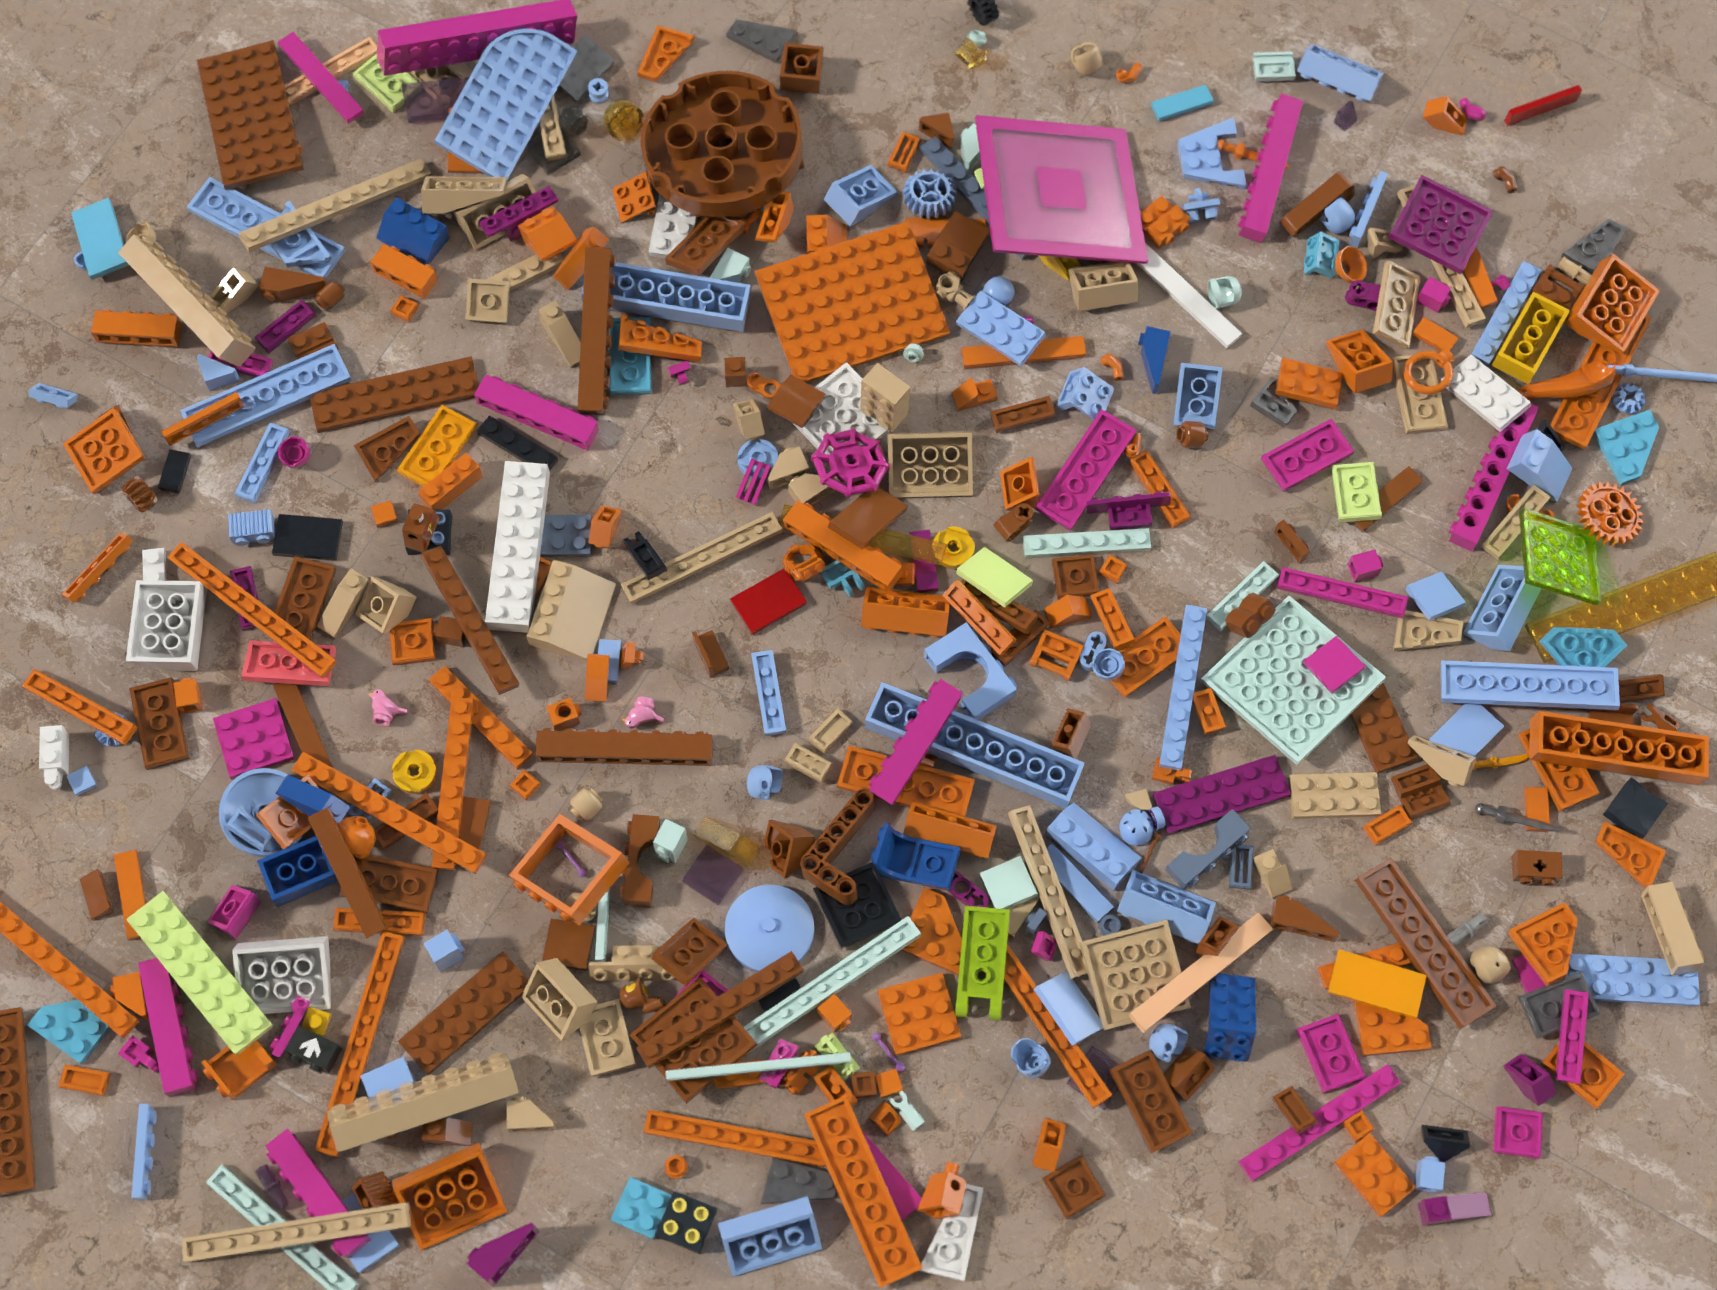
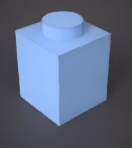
(1430, 1175)

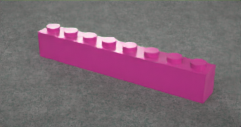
(1270, 168)

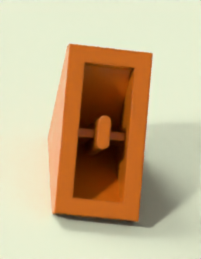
(1067, 610)

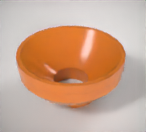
(1354, 262)

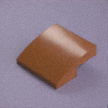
(796, 401)
(1420, 791)

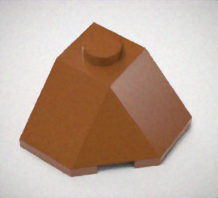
(787, 846)

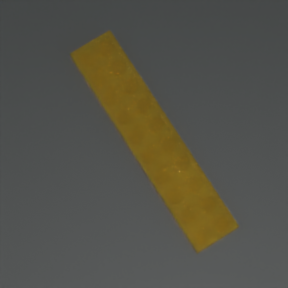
(1636, 602)

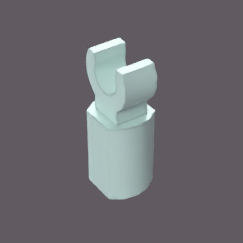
(908, 1112)

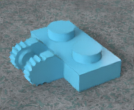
(839, 574)

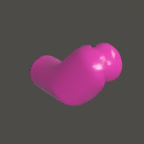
(1472, 111)

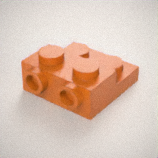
(1163, 221)

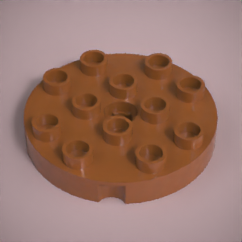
(728, 180)

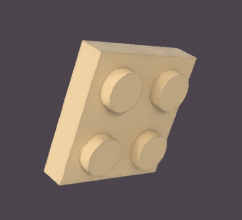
(487, 300)

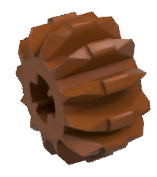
(139, 494)

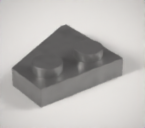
(1273, 406)

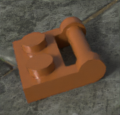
(1555, 292)

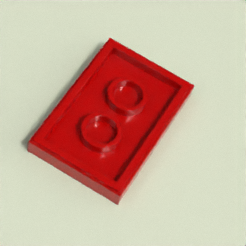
(768, 601)

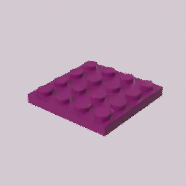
(1440, 224)

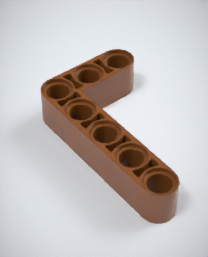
(835, 846)

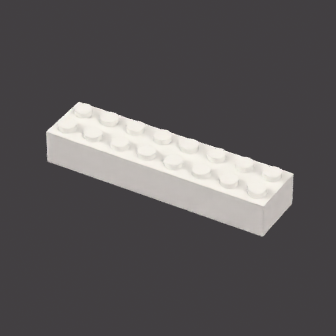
(517, 546)

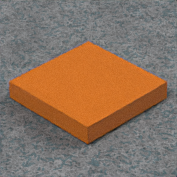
(412, 642)

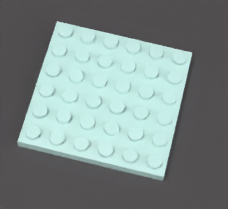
(1277, 692)

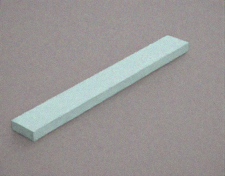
(758, 1066)
(260, 1214)

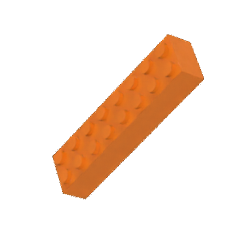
(1619, 748)

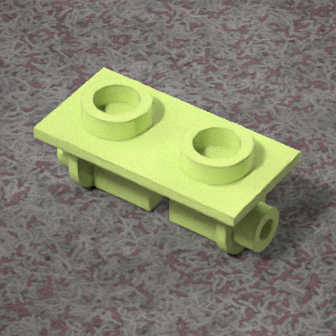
(831, 1045)

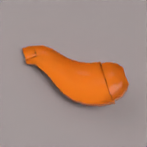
(1578, 383)

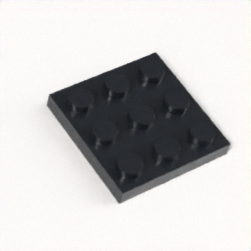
(867, 915)

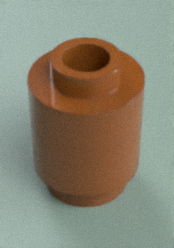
(329, 295)

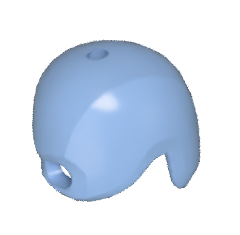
(1339, 216)
(764, 780)
(1167, 1040)
(1028, 1055)

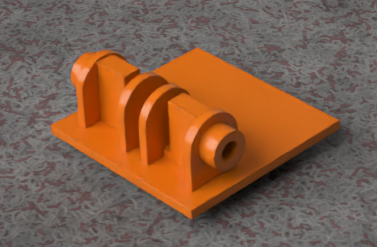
(634, 198)

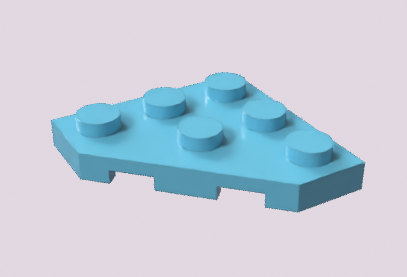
(1627, 444)
(1582, 646)
(70, 1028)

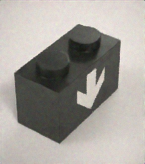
(313, 1049)

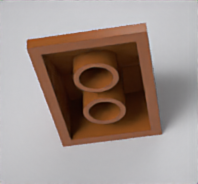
(957, 245)

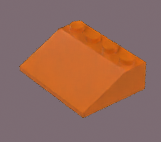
(1612, 304)
(450, 1196)

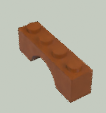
(637, 887)

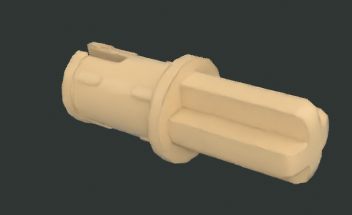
(1574, 270)

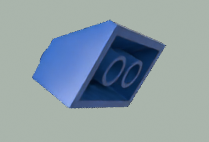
(412, 231)

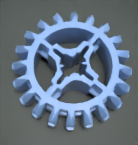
(931, 200)

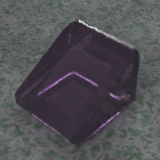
(1346, 116)

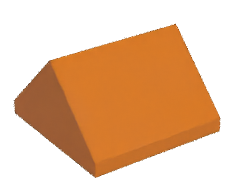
(1020, 484)

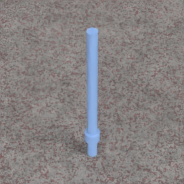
(1629, 370)

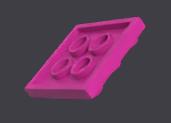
(253, 738)

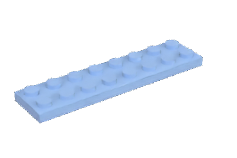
(238, 212)
(274, 392)
(1529, 685)

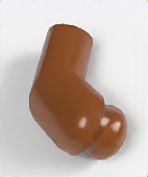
(1507, 176)

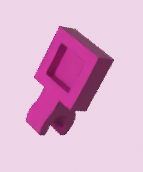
(137, 1053)

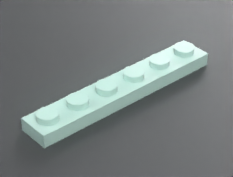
(1086, 543)

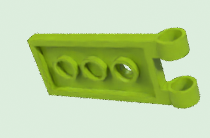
(983, 950)

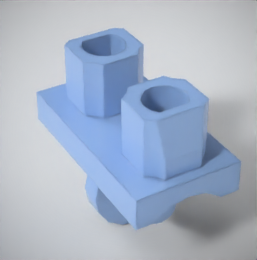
(1208, 206)

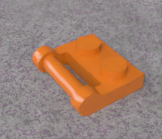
(1057, 648)

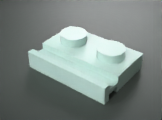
(1274, 66)

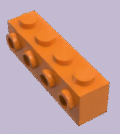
(136, 328)
(950, 829)

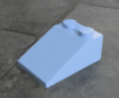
(859, 195)
(1198, 394)
(1540, 464)

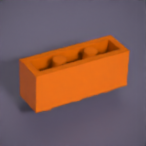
(404, 270)
(450, 483)

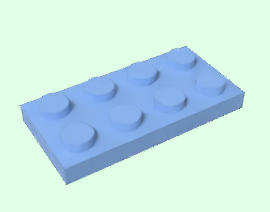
(1000, 328)

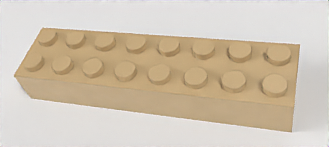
(187, 300)
(421, 1101)

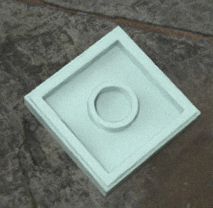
(1009, 884)

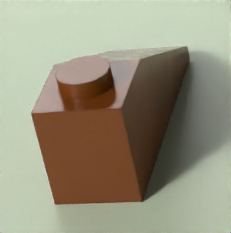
(287, 285)
(1298, 919)

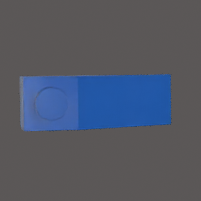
(1153, 353)
(310, 798)

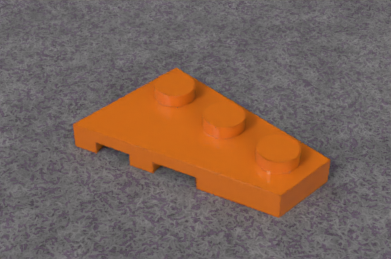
(663, 52)
(1631, 853)

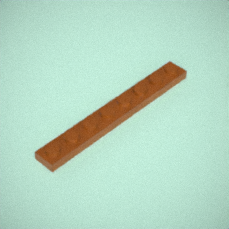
(470, 620)
(720, 1009)

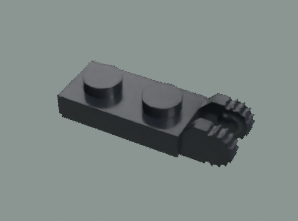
(645, 556)

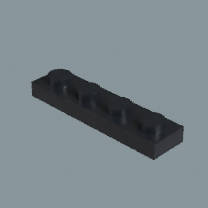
(515, 443)

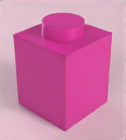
(1434, 295)
(1365, 565)

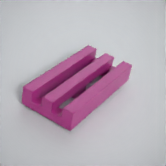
(753, 462)

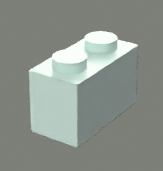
(670, 841)

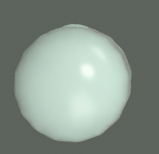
(1224, 291)

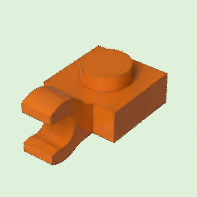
(1168, 775)

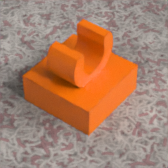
(630, 656)

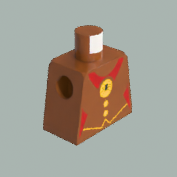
(422, 524)

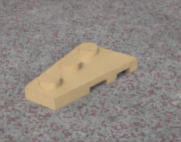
(1418, 632)

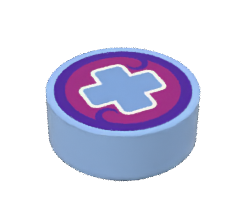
(1157, 817)

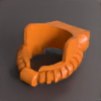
(805, 569)

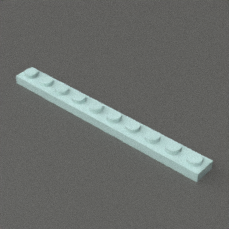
(832, 981)

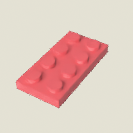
(273, 664)

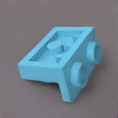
(1321, 254)

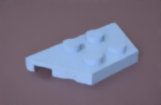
(301, 247)

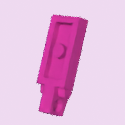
(289, 1025)

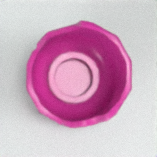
(294, 452)

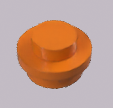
(676, 1167)

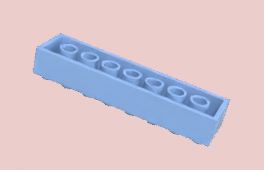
(680, 297)

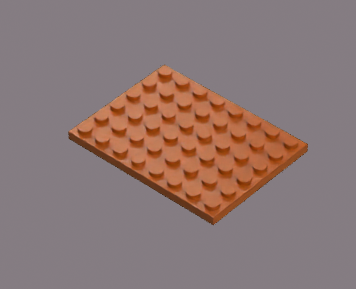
(852, 302)

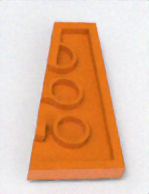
(644, 339)

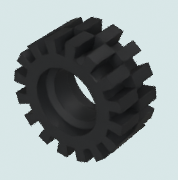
(984, 10)

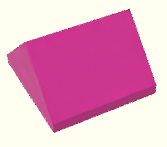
(234, 911)

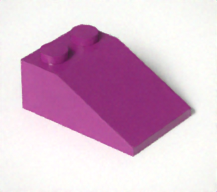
(498, 1255)

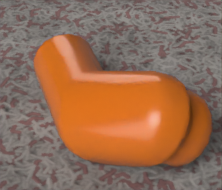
(1129, 76)
(1115, 364)
(1135, 447)

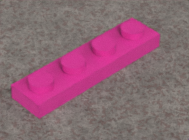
(1572, 1036)

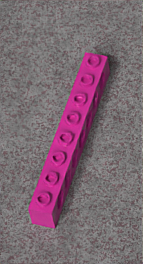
(1468, 536)

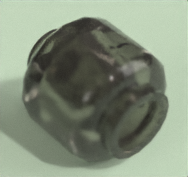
(573, 120)

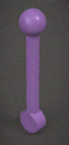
(561, 846)
(899, 1066)

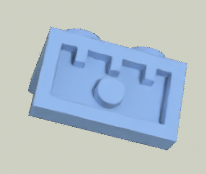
(1085, 392)

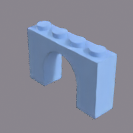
(965, 644)

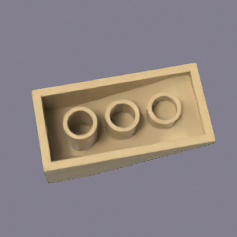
(447, 194)

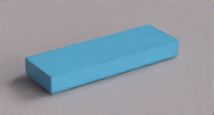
(1182, 103)

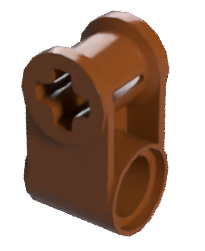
(1012, 524)

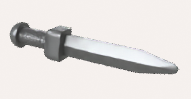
(1500, 815)

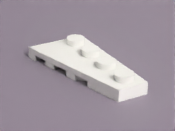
(953, 1241)

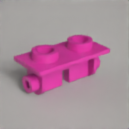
(783, 1050)

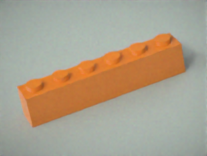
(868, 563)

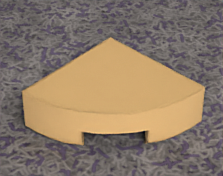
(1139, 800)

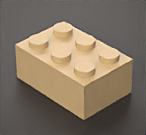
(884, 397)

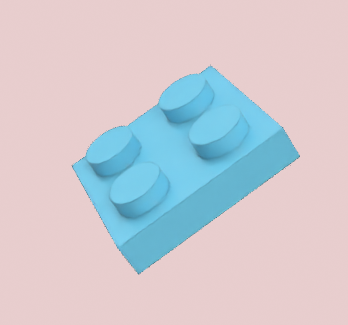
(641, 1208)

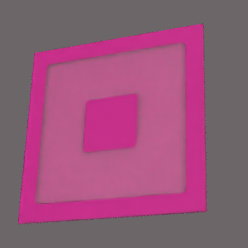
(1060, 190)

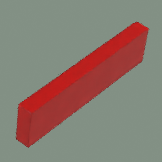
(1543, 105)

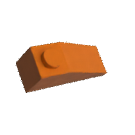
(775, 218)
(574, 262)

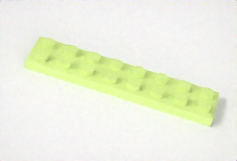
(200, 973)

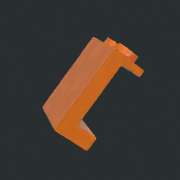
(238, 1072)

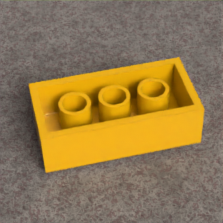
(1530, 337)

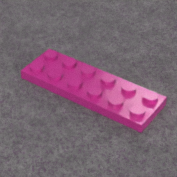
(1085, 470)

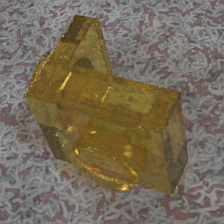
(971, 54)

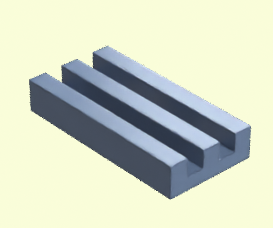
(1248, 886)

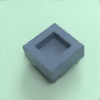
(1034, 921)

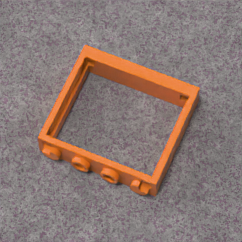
(594, 891)

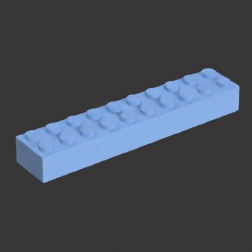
(982, 748)

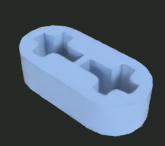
(1089, 650)

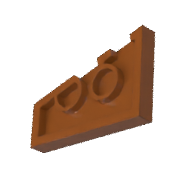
(386, 446)

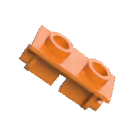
(794, 1076)

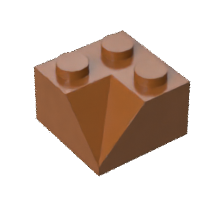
(801, 68)

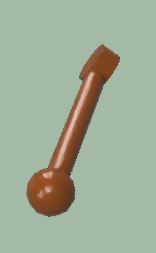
(1156, 836)

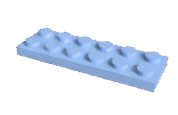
(1635, 980)

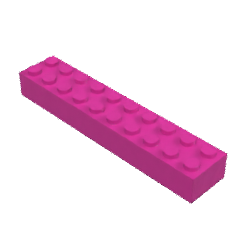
(467, 36)

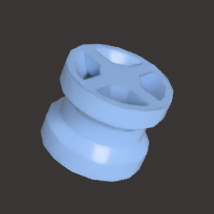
(602, 94)

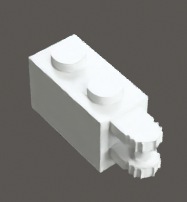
(54, 754)

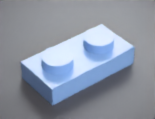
(59, 397)

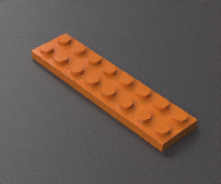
(1580, 415)
(863, 1191)

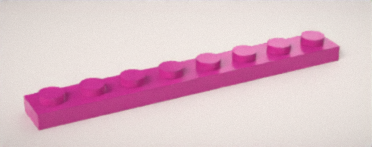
(1327, 1118)

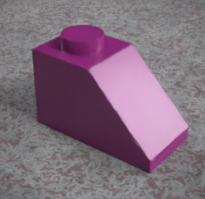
(1531, 1079)

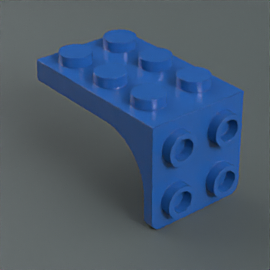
(914, 859)
(1231, 1017)

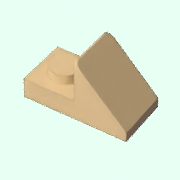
(1378, 242)
(1272, 873)

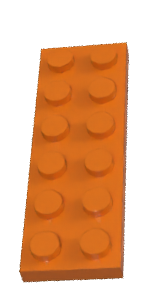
(926, 786)

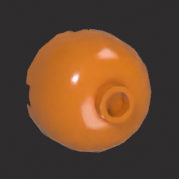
(358, 835)

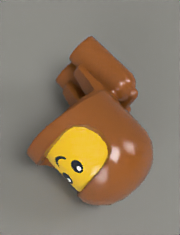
(636, 995)

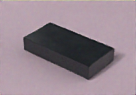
(174, 471)

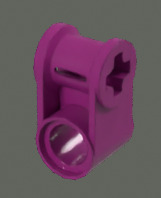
(1366, 295)

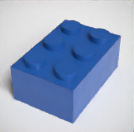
(296, 871)

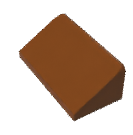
(96, 894)
(1217, 937)

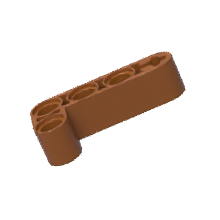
(1313, 206)

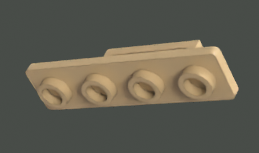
(629, 964)

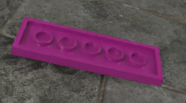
(1219, 793)

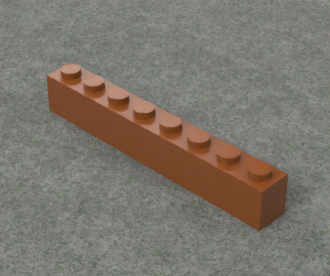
(595, 331)
(624, 747)

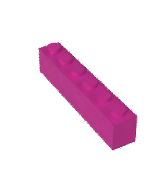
(537, 412)
(916, 741)
(167, 1028)
(311, 1186)

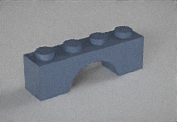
(1187, 868)

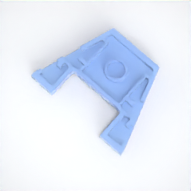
(1202, 159)

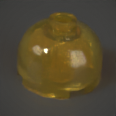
(623, 119)

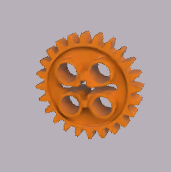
(1610, 514)

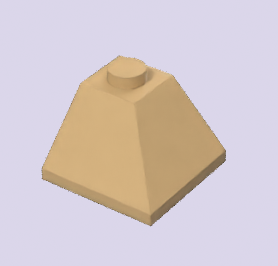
(384, 604)

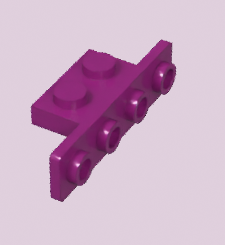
(516, 214)
(1129, 511)

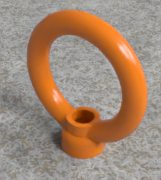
(1443, 359)

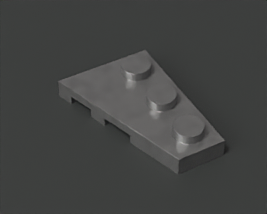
(761, 38)
(1595, 246)
(794, 1181)

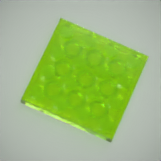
(1559, 557)

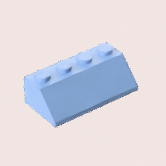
(1340, 72)
(1502, 609)
(1092, 846)
(1156, 901)
(770, 1236)

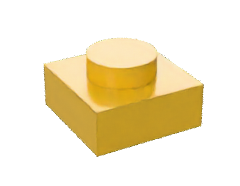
(316, 1020)

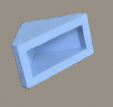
(216, 373)

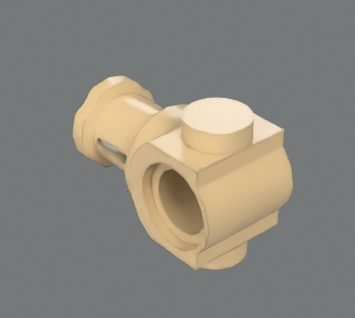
(955, 292)

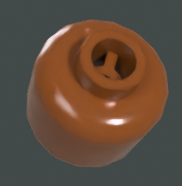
(1192, 434)

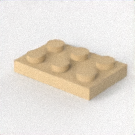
(607, 1040)

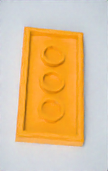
(437, 446)
(1377, 984)

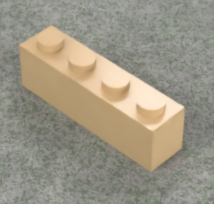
(1672, 928)

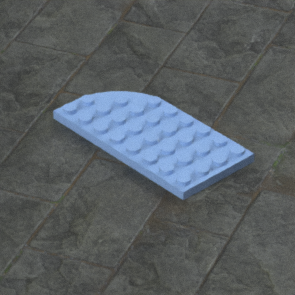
(505, 100)

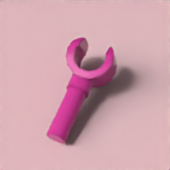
(1502, 281)

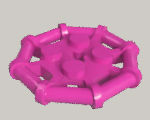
(845, 471)

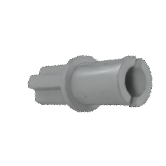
(1467, 929)

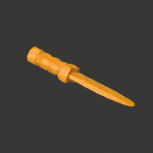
(1494, 763)

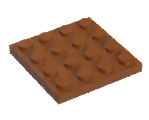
(720, 1046)

